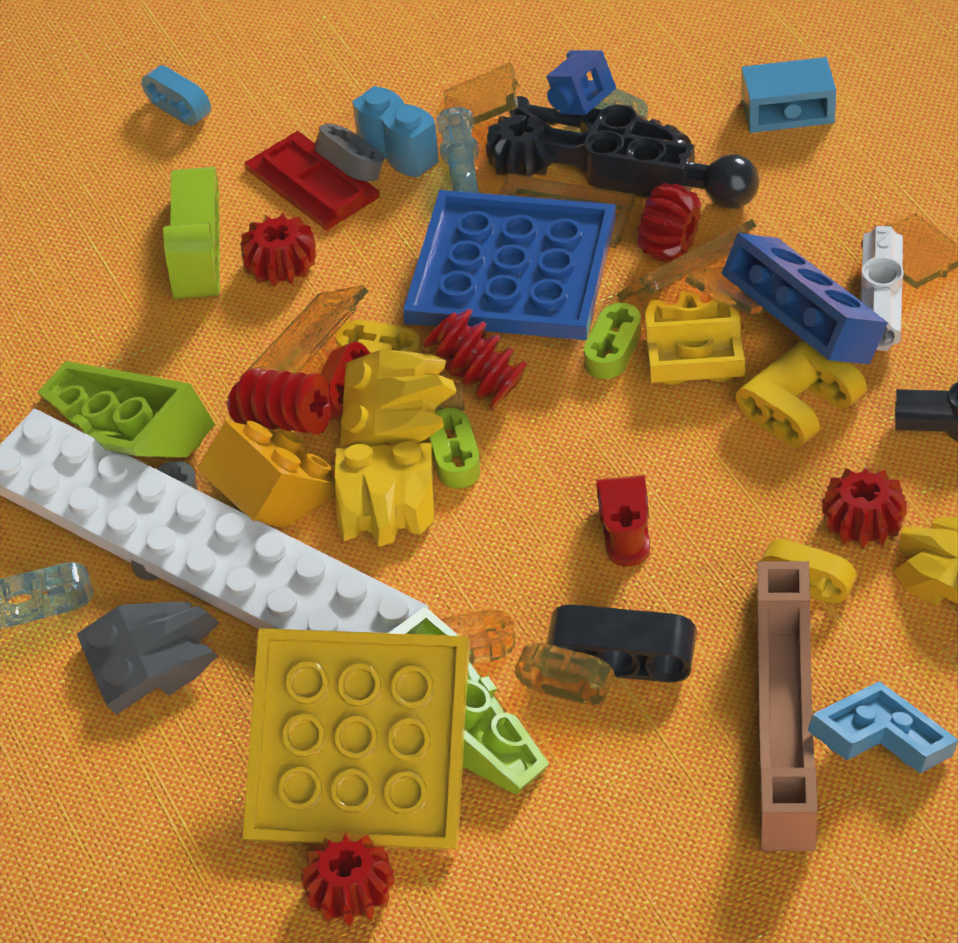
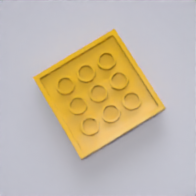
(357, 738)

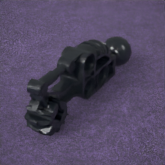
(615, 152)

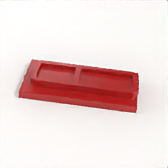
(311, 181)

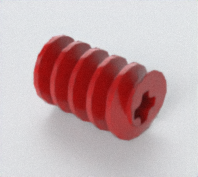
(476, 356)
(281, 400)

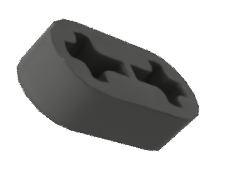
(349, 152)

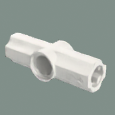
(883, 280)

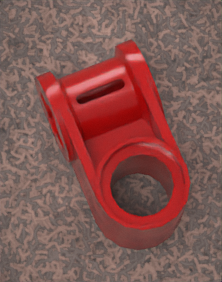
(624, 518)

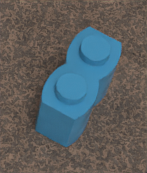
(397, 130)

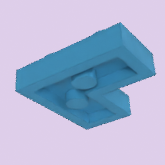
(882, 717)

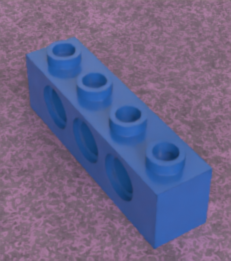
(804, 299)

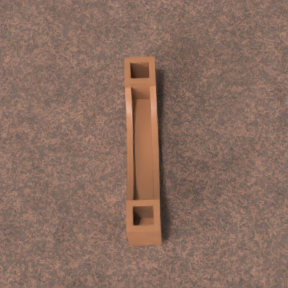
(785, 707)

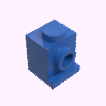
(570, 86)

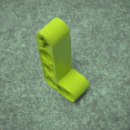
(193, 233)

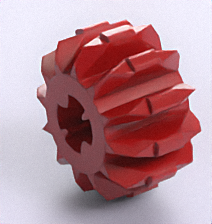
(669, 222)
(278, 249)
(864, 507)
(347, 879)

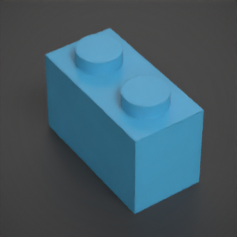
(788, 94)

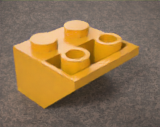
(267, 473)

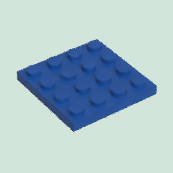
(513, 263)

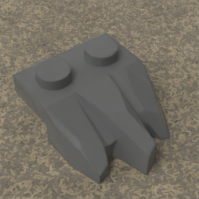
(147, 649)

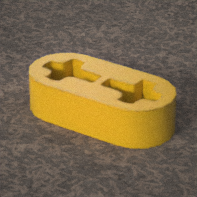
(378, 336)
(829, 574)

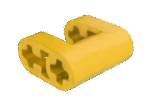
(772, 395)

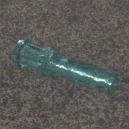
(459, 147)

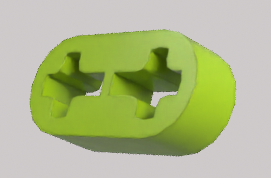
(604, 338)
(461, 446)

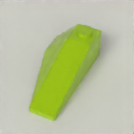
(129, 410)
(493, 740)

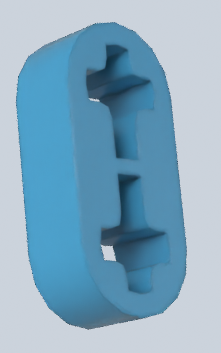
(176, 95)

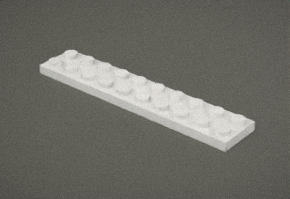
(189, 535)

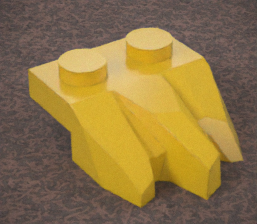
(693, 340)
(393, 398)
(384, 489)
(932, 562)

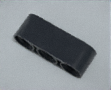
(630, 641)

